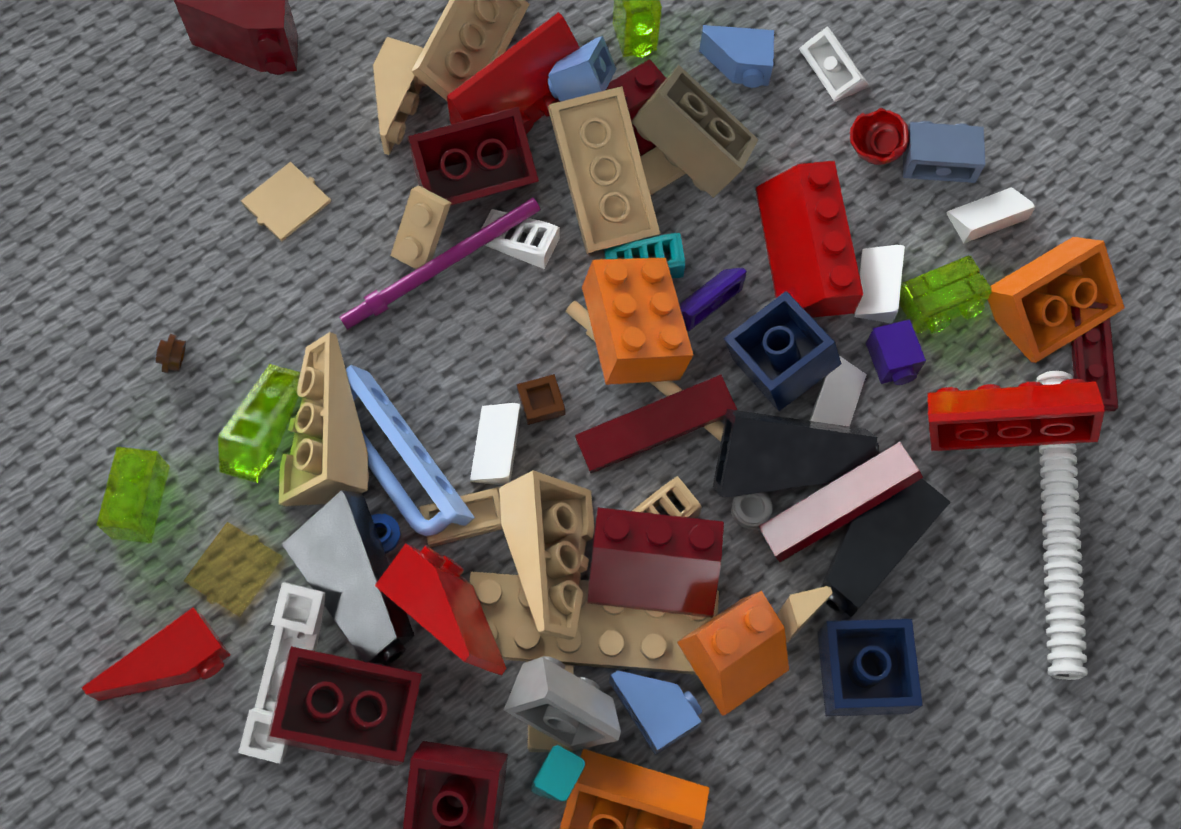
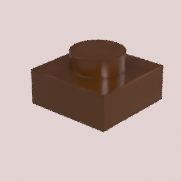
(541, 399)

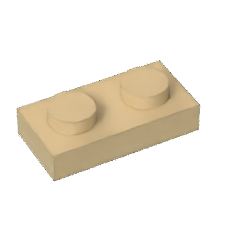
(420, 227)

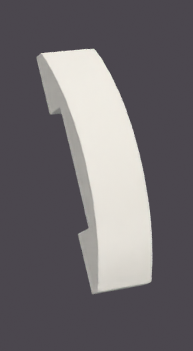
(296, 625)

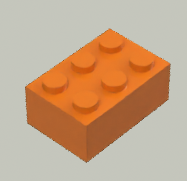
(636, 320)

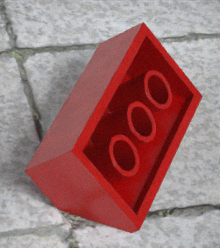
(516, 77)
(810, 239)
(1015, 415)

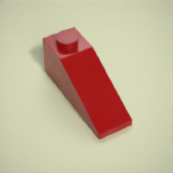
(169, 658)

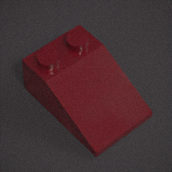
(245, 31)
(454, 788)

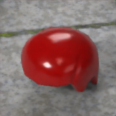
(879, 136)

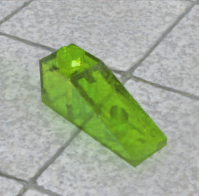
(258, 425)

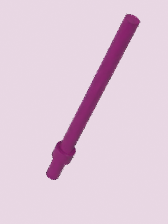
(377, 302)

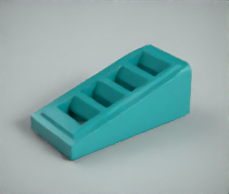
(658, 245)
(558, 774)

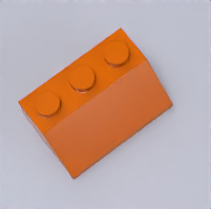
(1038, 298)
(632, 797)

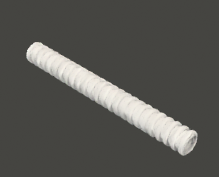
(1062, 554)

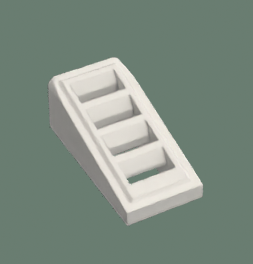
(525, 251)

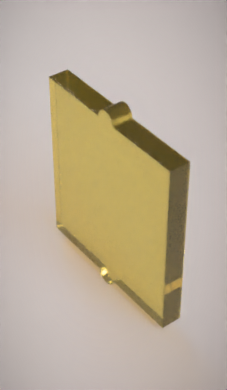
(233, 569)

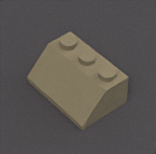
(695, 132)

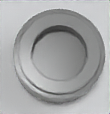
(751, 510)

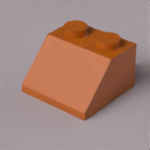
(738, 651)

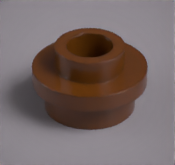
(171, 353)

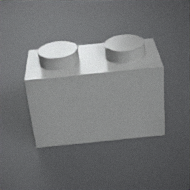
(563, 705)

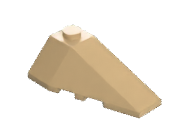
(328, 438)
(547, 536)

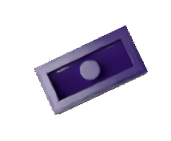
(712, 296)

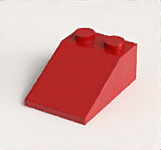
(443, 604)

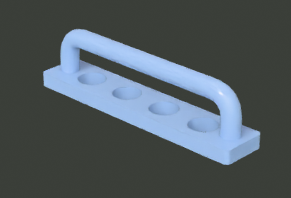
(416, 457)

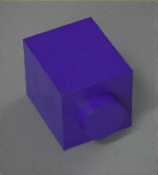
(896, 352)

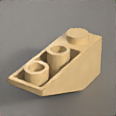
(396, 89)

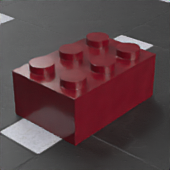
(344, 707)

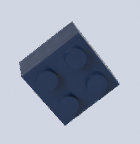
(783, 350)
(869, 667)

